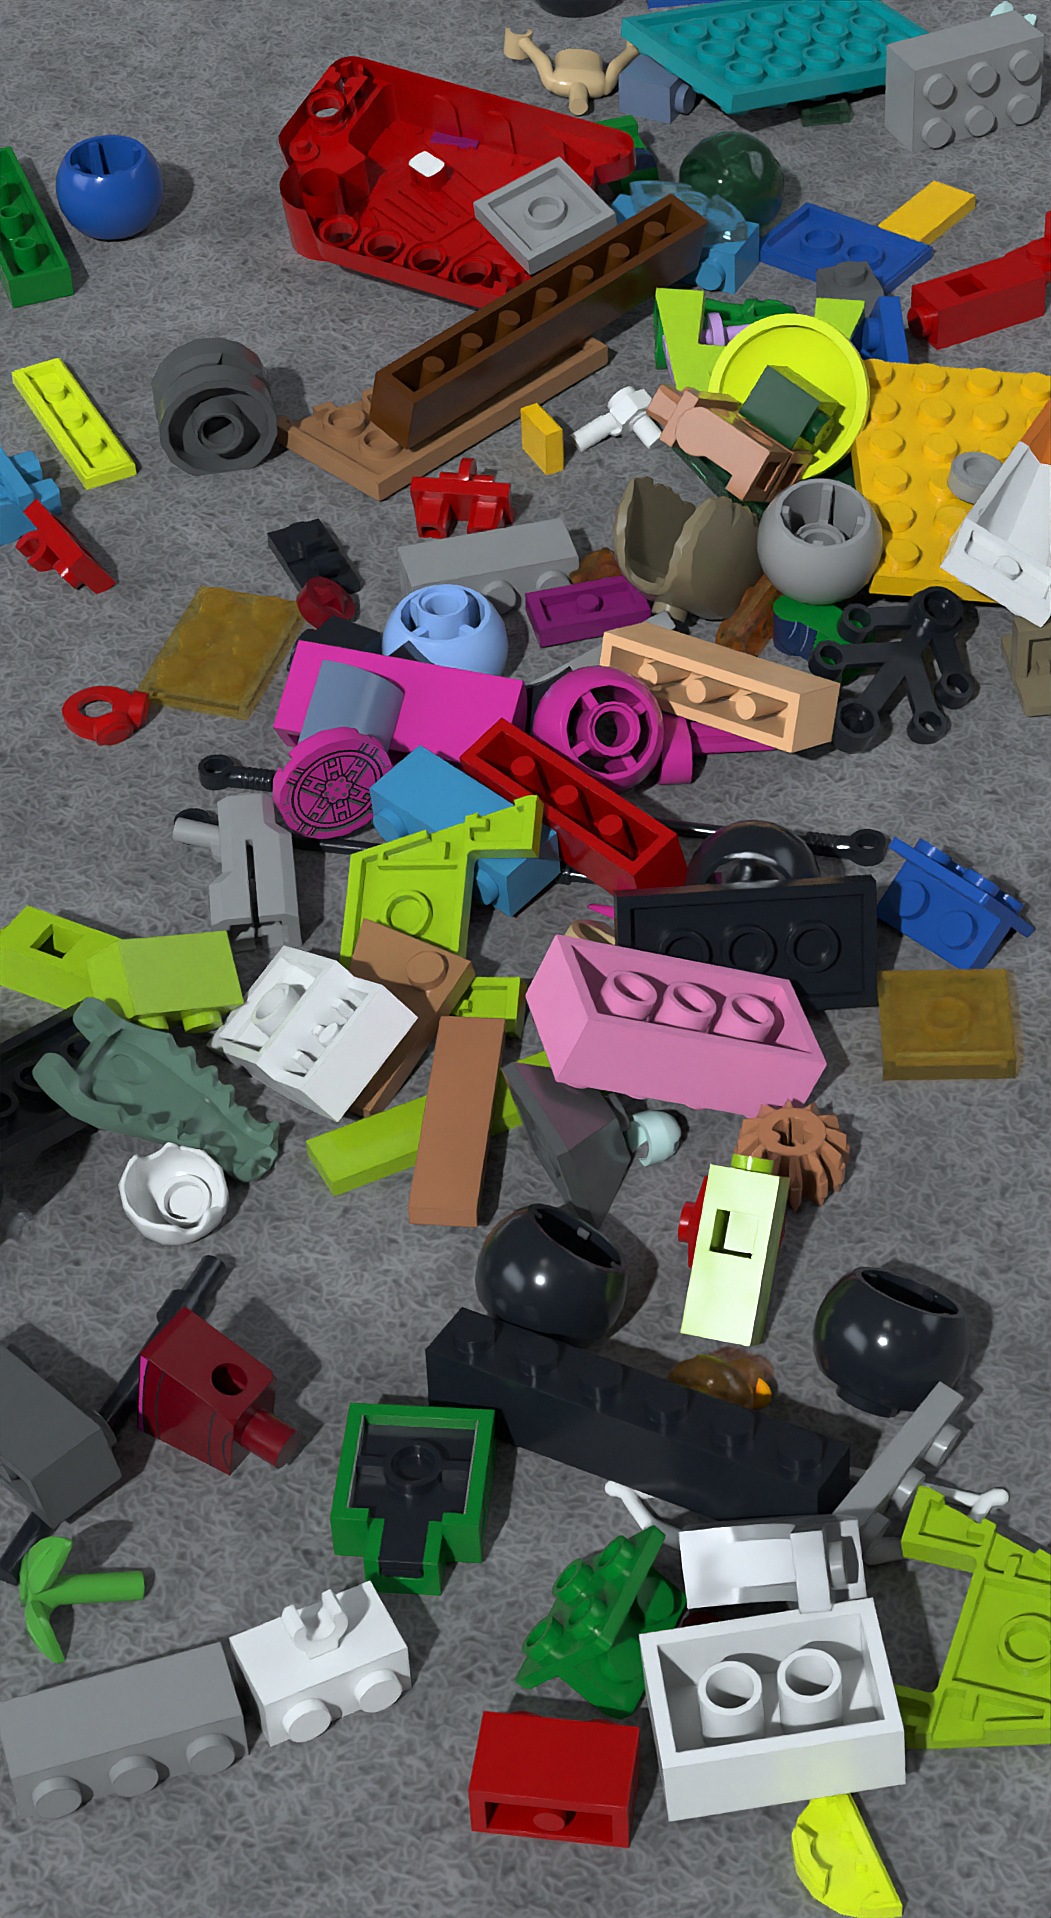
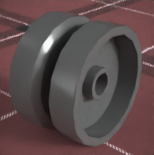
(214, 407)

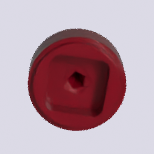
(322, 599)

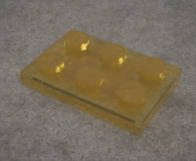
(223, 652)

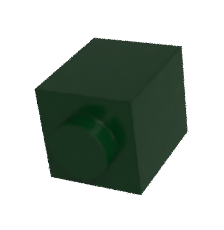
(790, 408)

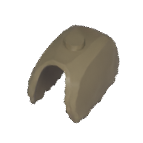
(685, 556)

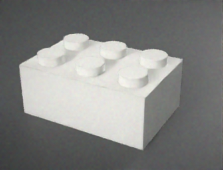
(772, 1709)

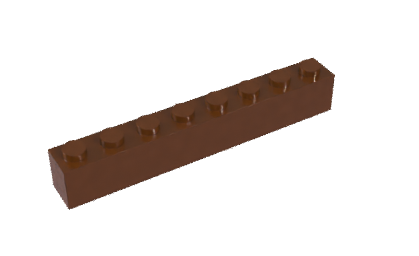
(536, 321)

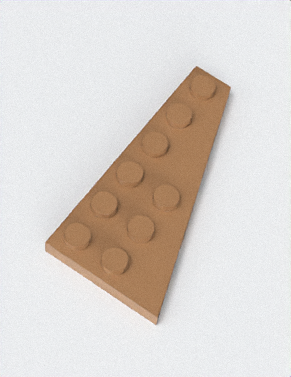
(370, 460)

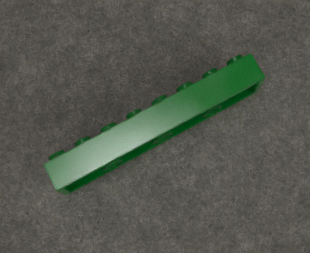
(30, 256)

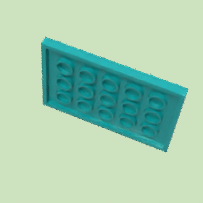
(772, 49)

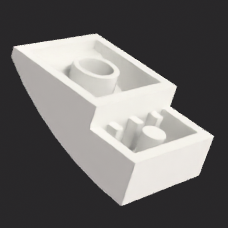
(313, 1031)

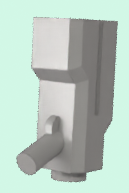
(249, 847)

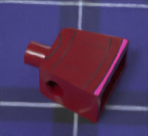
(210, 1397)

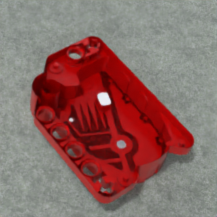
(421, 207)

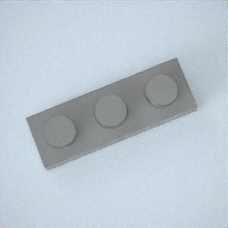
(896, 1472)

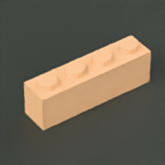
(726, 686)

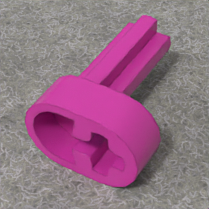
(692, 739)

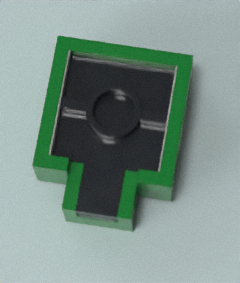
(413, 1492)

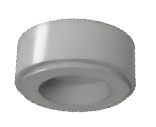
(971, 475)

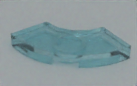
(724, 223)

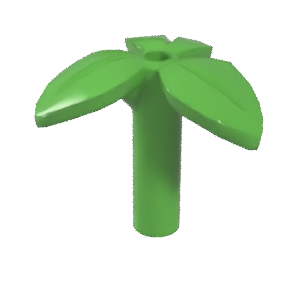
(44, 1590)

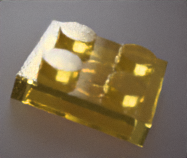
(945, 1024)

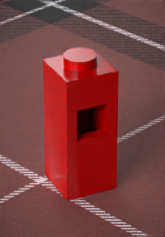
(977, 301)

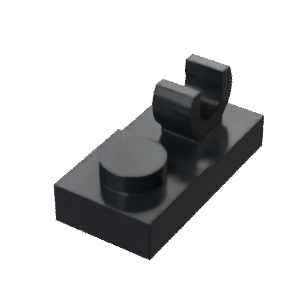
(310, 552)

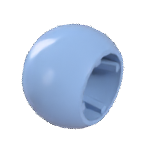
(450, 629)

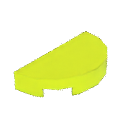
(840, 1860)

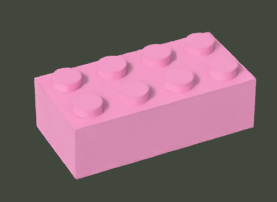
(672, 1029)

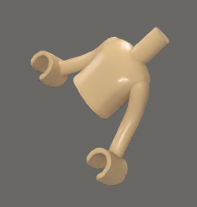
(576, 71)

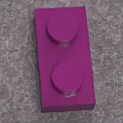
(584, 610)

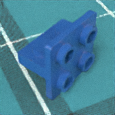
(948, 907)

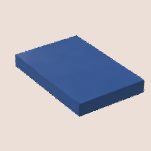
(823, 238)

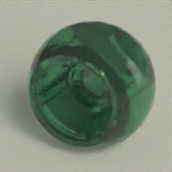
(738, 171)

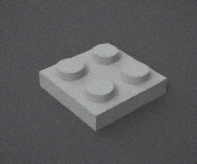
(544, 215)

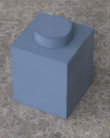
(652, 92)

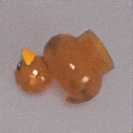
(737, 1381)

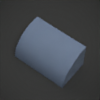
(353, 700)

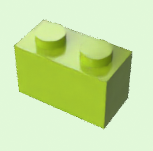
(168, 980)

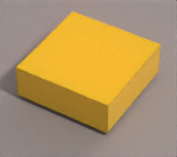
(542, 439)

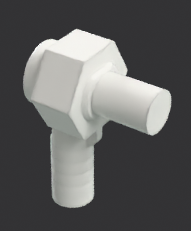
(625, 416)

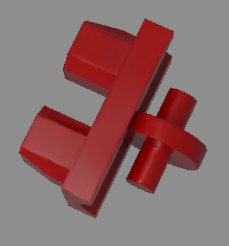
(460, 498)

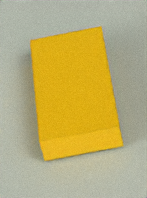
(930, 212)

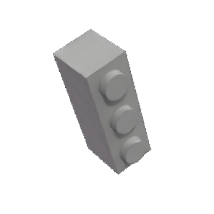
(494, 562)
(122, 1731)

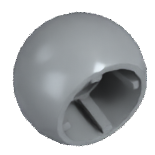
(819, 541)

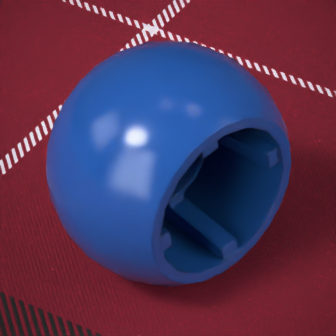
(109, 187)

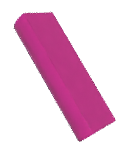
(441, 705)

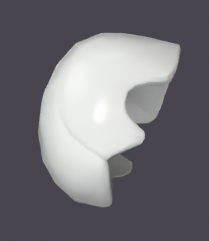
(175, 1182)

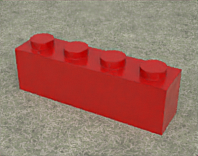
(594, 826)

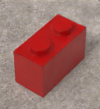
(555, 1778)

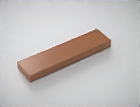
(457, 1122)

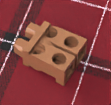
(712, 428)

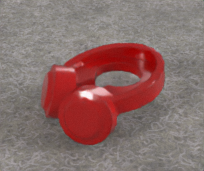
(127, 714)

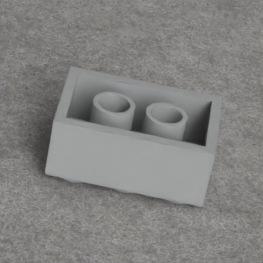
(963, 81)

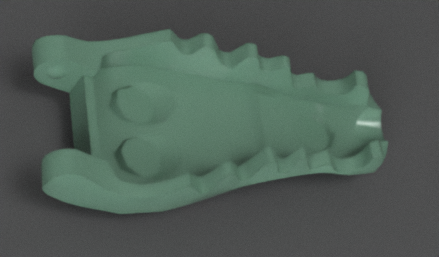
(155, 1091)

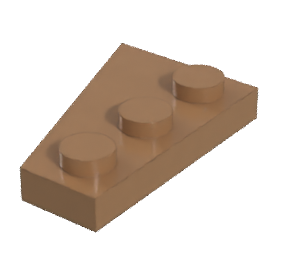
(425, 981)

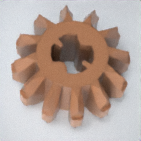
(802, 1146)

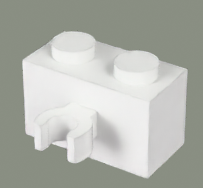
(321, 1664)

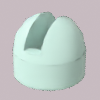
(658, 1129)

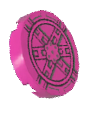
(329, 781)

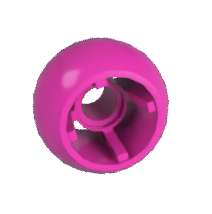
(633, 710)

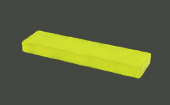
(73, 423)

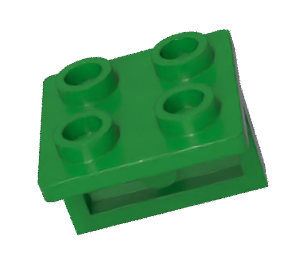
(597, 1624)

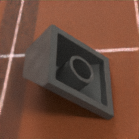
(573, 1136)

